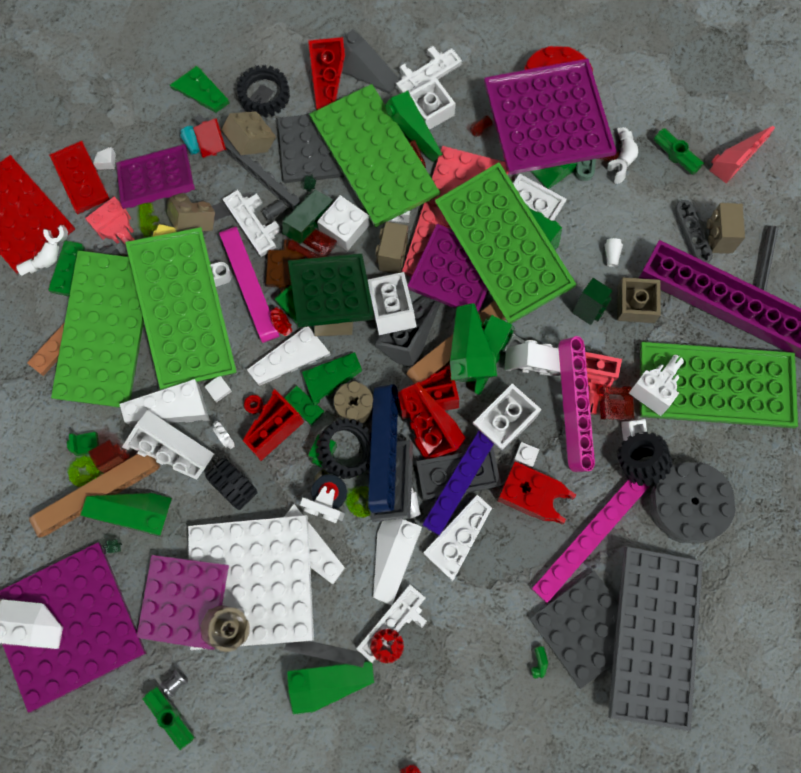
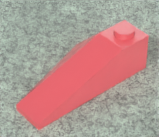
(732, 159)

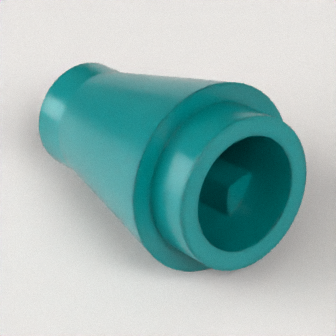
(189, 138)

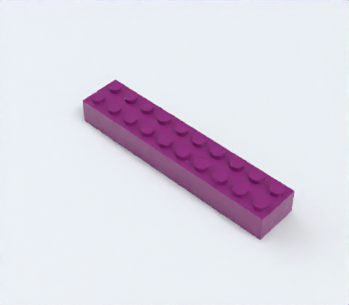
(725, 297)

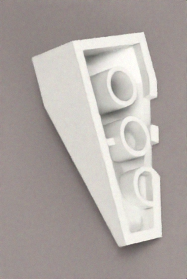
(393, 552)

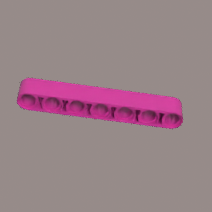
(249, 284)
(576, 404)

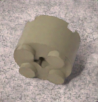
(354, 393)
(225, 640)

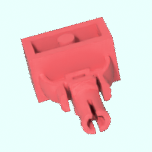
(111, 221)
(600, 370)

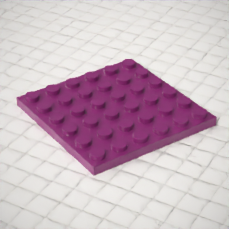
(549, 116)
(95, 625)

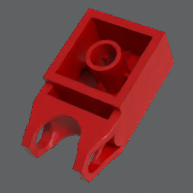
(541, 493)

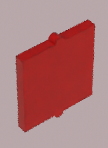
(209, 138)

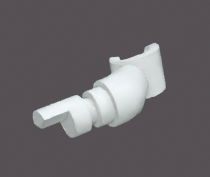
(628, 154)
(47, 255)

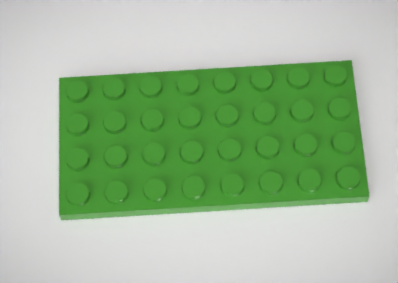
(374, 155)
(505, 243)
(180, 308)
(99, 333)
(727, 384)

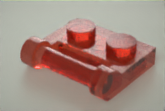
(316, 240)
(615, 409)

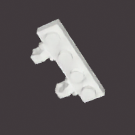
(437, 67)
(242, 210)
(402, 611)

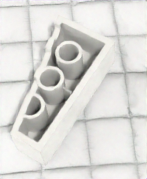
(172, 405)
(168, 445)

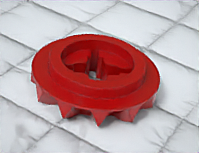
(280, 321)
(377, 644)

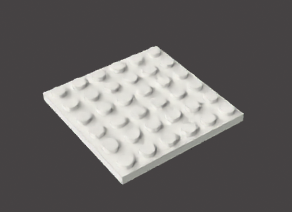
(265, 574)

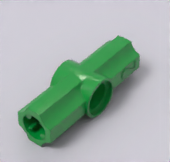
(684, 157)
(160, 706)

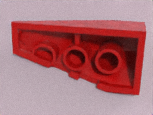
(326, 66)
(433, 426)

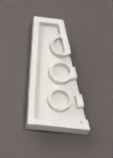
(294, 353)
(456, 540)
(321, 557)

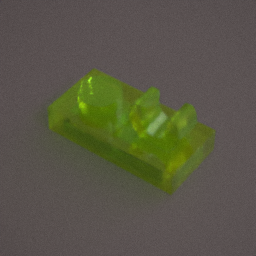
(146, 219)

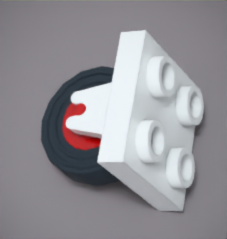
(327, 495)

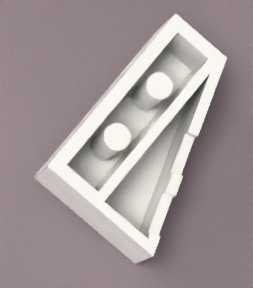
(533, 357)

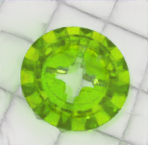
(74, 474)
(353, 498)

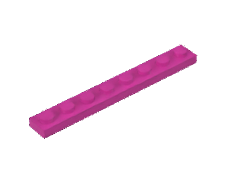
(588, 540)

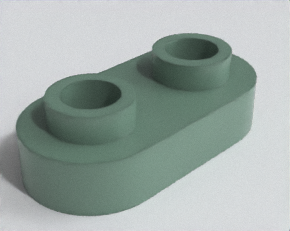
(585, 166)

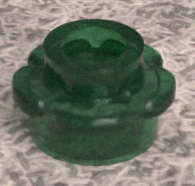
(309, 183)
(112, 546)

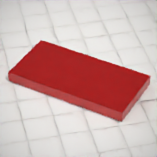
(79, 177)

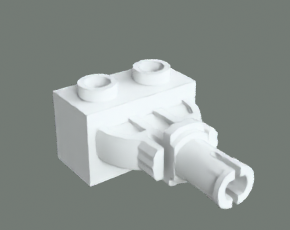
(657, 388)

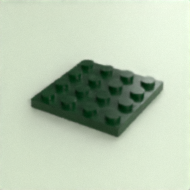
(330, 290)

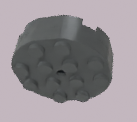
(693, 503)

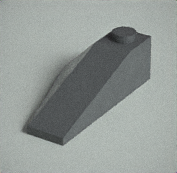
(366, 64)
(407, 345)

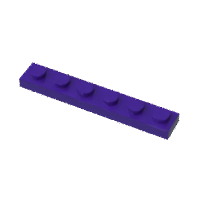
(458, 484)

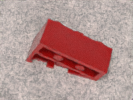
(440, 388)
(272, 426)

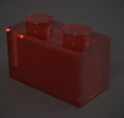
(108, 456)

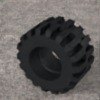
(649, 470)
(231, 483)

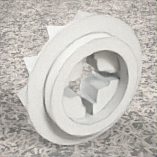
(223, 435)

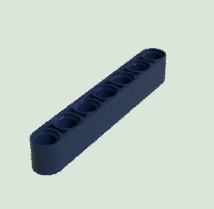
(383, 449)

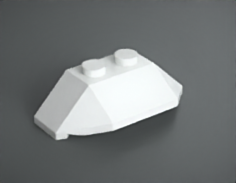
(28, 625)

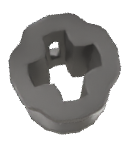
(174, 683)

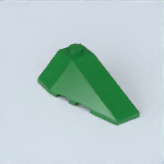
(407, 116)
(498, 335)
(470, 351)
(133, 511)
(321, 686)

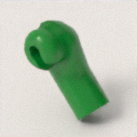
(540, 670)

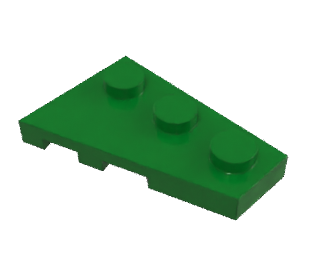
(201, 89)
(64, 270)
(328, 376)

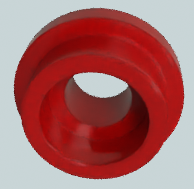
(249, 400)

